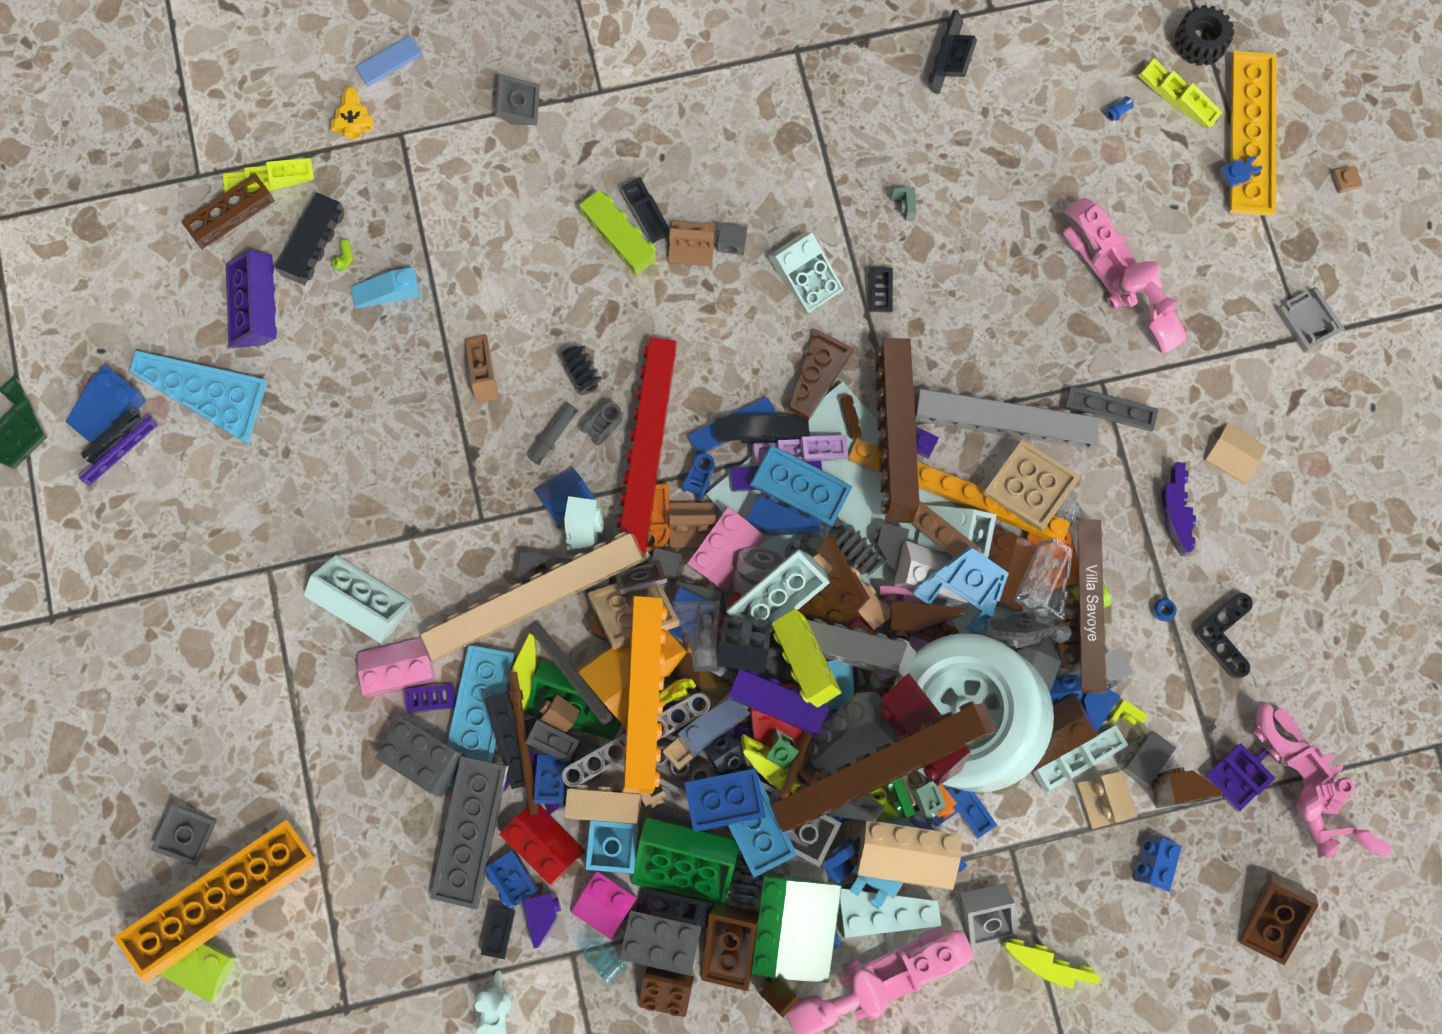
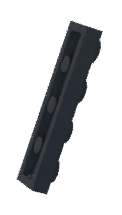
(504, 727)

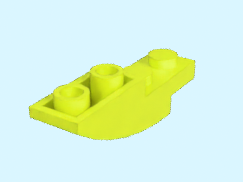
(1041, 963)

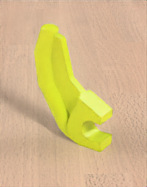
(676, 691)

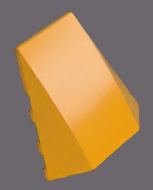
(609, 673)

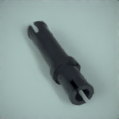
(117, 430)

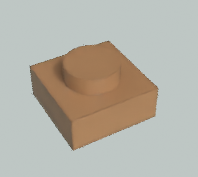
(1347, 179)

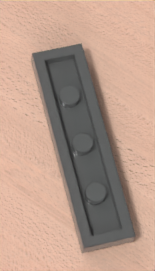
(1111, 408)

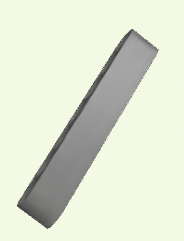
(608, 760)

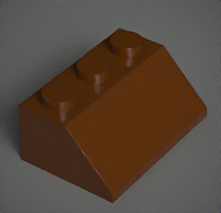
(1014, 556)
(1070, 729)
(1182, 787)

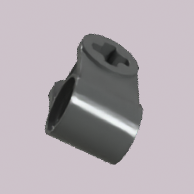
(602, 424)

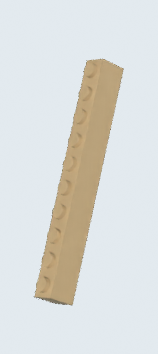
(533, 596)

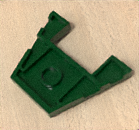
(19, 427)

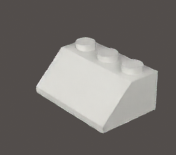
(918, 564)

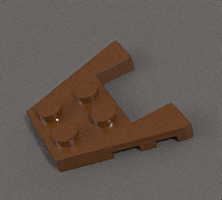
(842, 596)

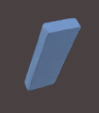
(389, 60)

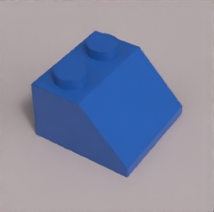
(556, 492)

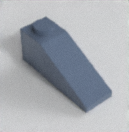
(711, 726)

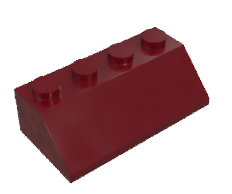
(908, 708)

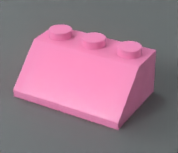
(720, 550)
(395, 668)

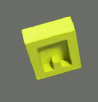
(1129, 712)

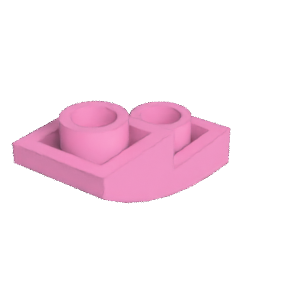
(892, 593)

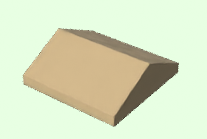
(1236, 453)

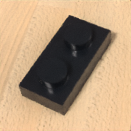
(498, 932)

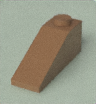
(481, 369)

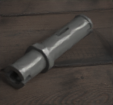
(548, 441)

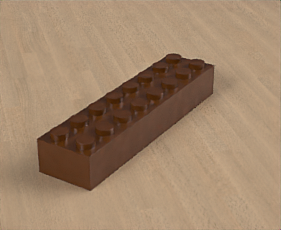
(897, 431)

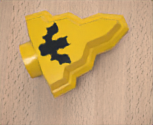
(351, 116)

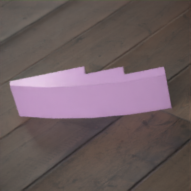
(807, 448)

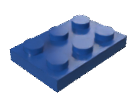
(724, 800)

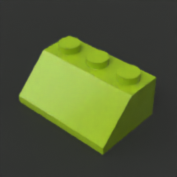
(201, 971)

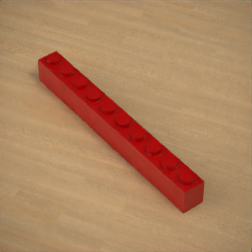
(647, 440)

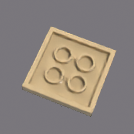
(1032, 485)
(615, 611)

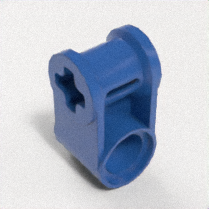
(698, 479)

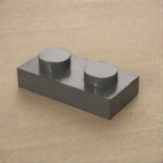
(552, 741)

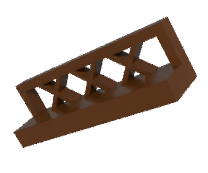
(229, 219)

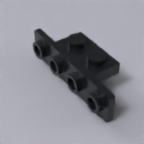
(953, 54)

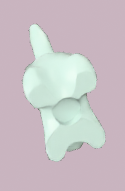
(493, 1006)

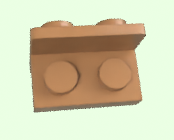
(691, 243)
(690, 524)

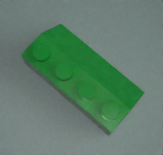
(551, 682)

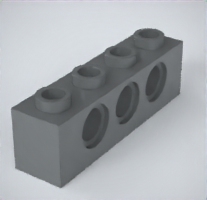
(530, 563)

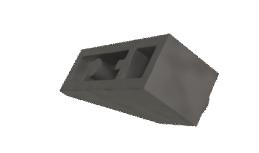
(860, 809)

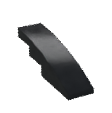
(761, 428)

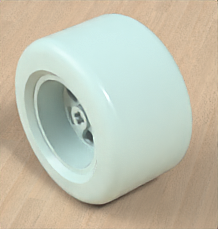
(1023, 714)

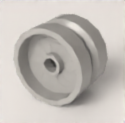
(753, 566)

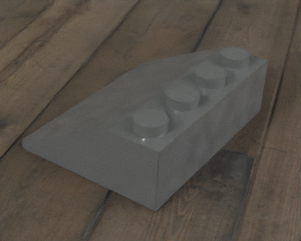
(850, 733)

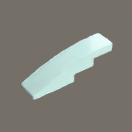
(1080, 759)

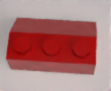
(542, 844)

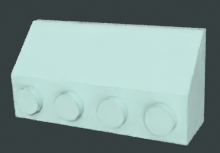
(782, 589)
(357, 598)

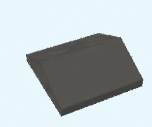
(517, 100)
(641, 578)
(183, 835)

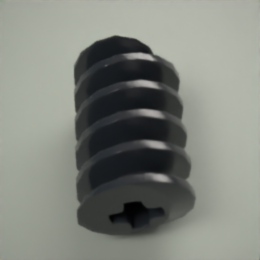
(580, 369)
(745, 885)

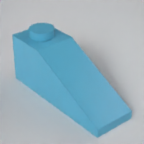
(387, 288)

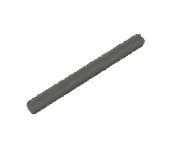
(571, 674)

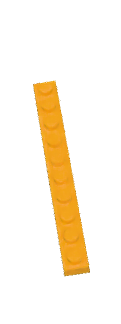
(958, 491)

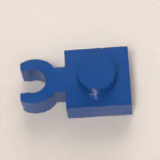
(1239, 173)

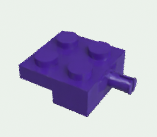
(1240, 775)

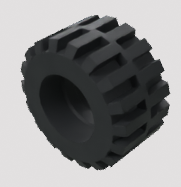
(1209, 21)

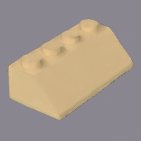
(909, 854)

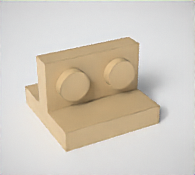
(1106, 800)

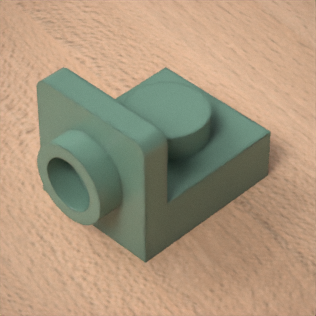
(908, 202)
(928, 799)

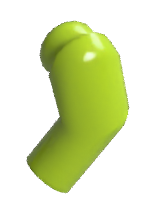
(344, 260)

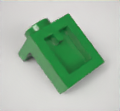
(783, 749)

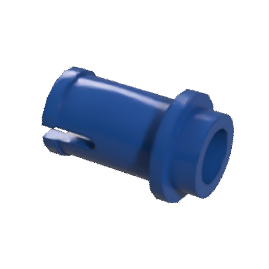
(1115, 111)

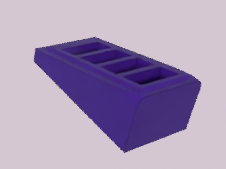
(412, 709)

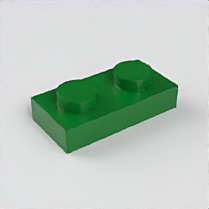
(902, 803)

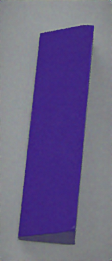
(117, 450)

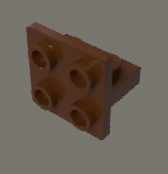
(666, 991)

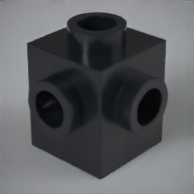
(725, 754)

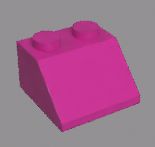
(604, 905)

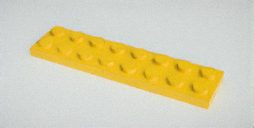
(1254, 130)

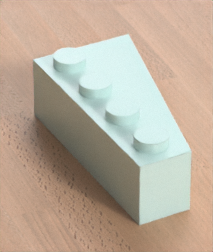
(583, 525)
(894, 915)

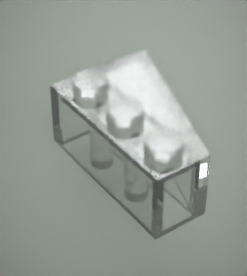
(1045, 581)
(701, 632)

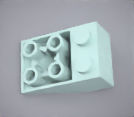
(806, 271)
(972, 523)

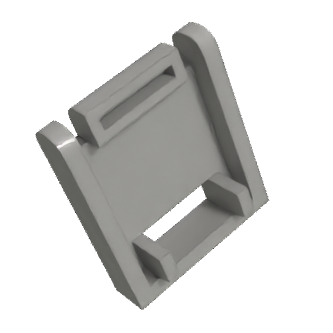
(1307, 315)

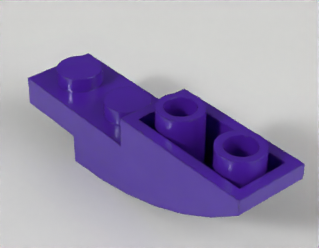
(1177, 518)

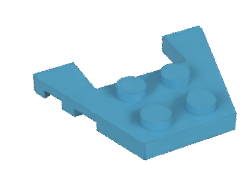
(973, 579)

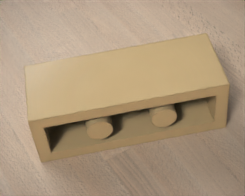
(602, 805)

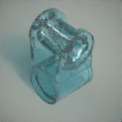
(605, 963)

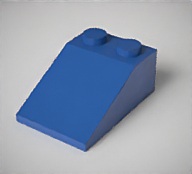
(101, 403)

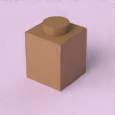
(559, 714)

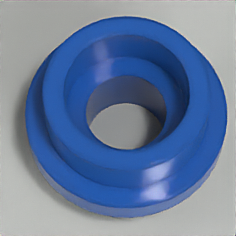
(1171, 607)

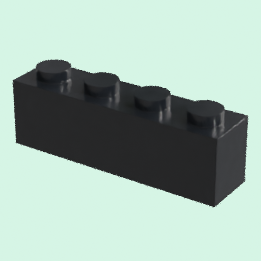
(310, 239)

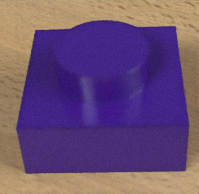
(925, 442)

